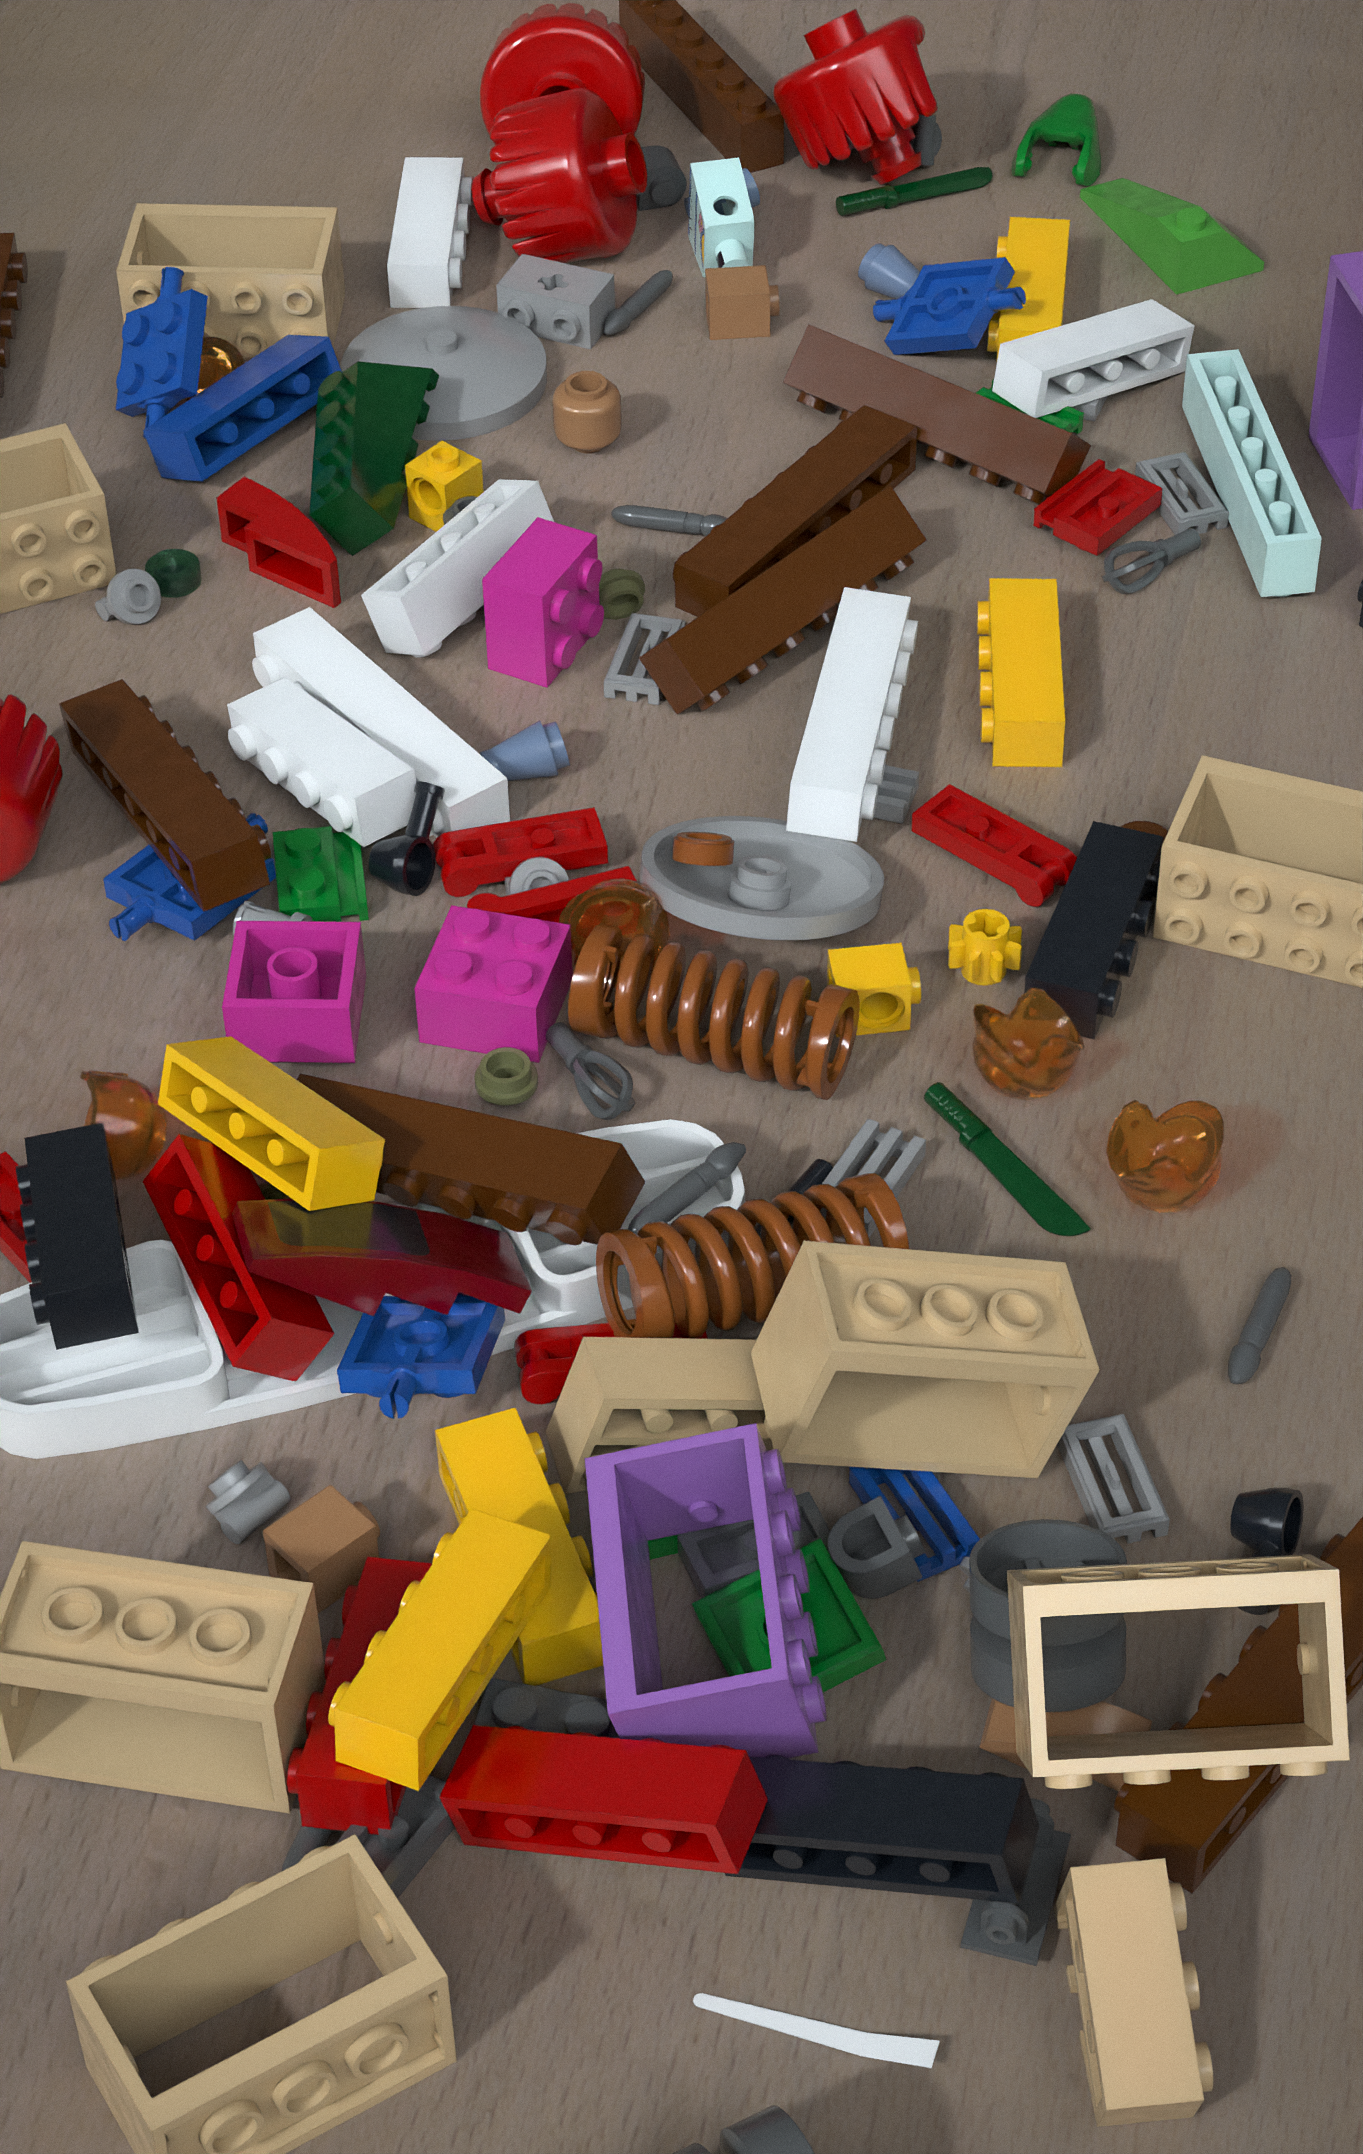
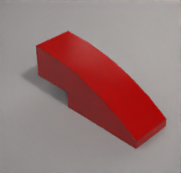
(279, 541)

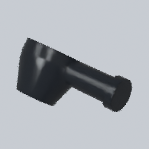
(409, 860)
(1269, 1524)

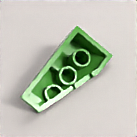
(1172, 235)

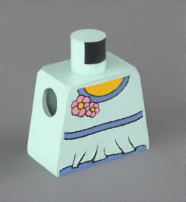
(717, 238)

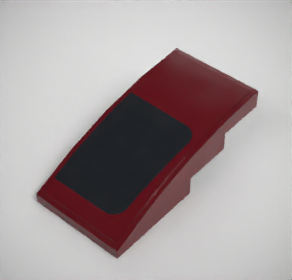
(377, 1249)

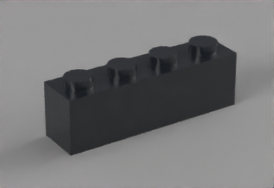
(1097, 924)
(75, 1237)
(892, 1829)

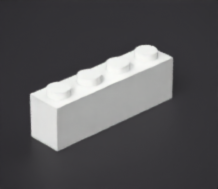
(429, 232)
(1092, 358)
(443, 577)
(323, 761)

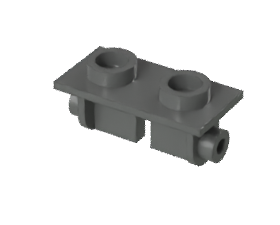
(1019, 1928)

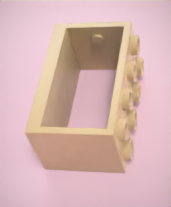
(259, 265)
(50, 521)
(1266, 871)
(922, 1360)
(1180, 1585)
(156, 1675)
(302, 2075)

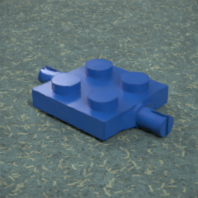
(949, 306)
(161, 350)
(158, 897)
(420, 1351)

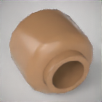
(587, 412)

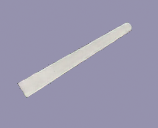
(877, 2046)

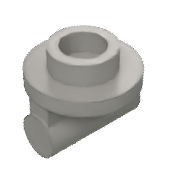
(130, 597)
(533, 874)
(245, 1499)

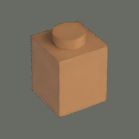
(739, 302)
(323, 1544)

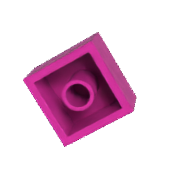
(542, 602)
(493, 982)
(296, 990)

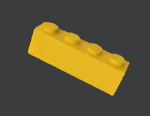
(1039, 257)
(1023, 673)
(271, 1123)
(501, 1472)
(441, 1648)

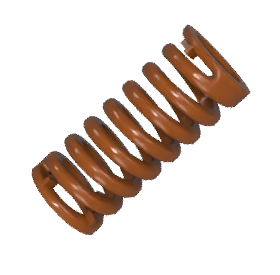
(593, 1015)
(745, 1274)

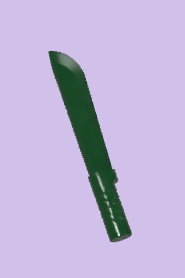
(890, 196)
(1015, 1176)

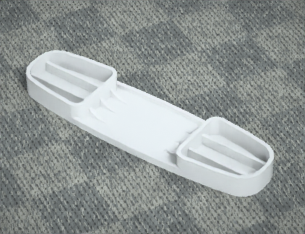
(180, 1379)

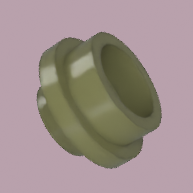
(621, 593)
(506, 1077)

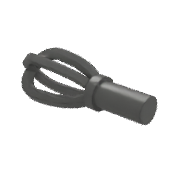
(1161, 553)
(581, 1060)

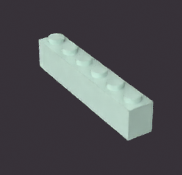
(1251, 474)

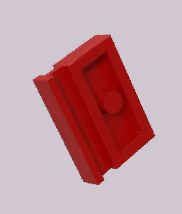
(1098, 507)

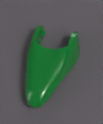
(1066, 120)

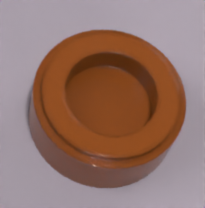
(703, 849)

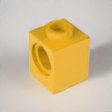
(439, 480)
(882, 982)

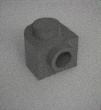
(664, 179)
(875, 1550)

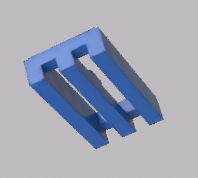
(866, 1483)

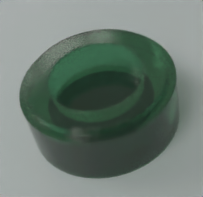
(175, 572)

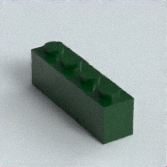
(363, 448)

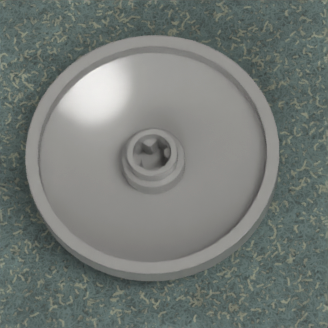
(485, 363)
(776, 887)

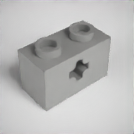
(557, 299)

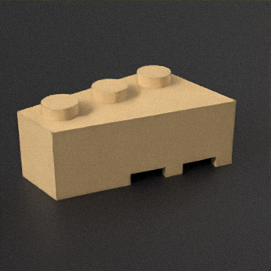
(649, 1393)
(1134, 1992)

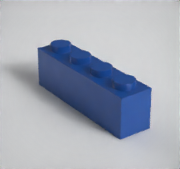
(241, 408)

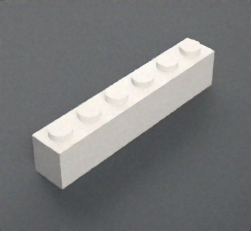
(363, 694)
(852, 715)

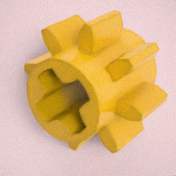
(985, 947)

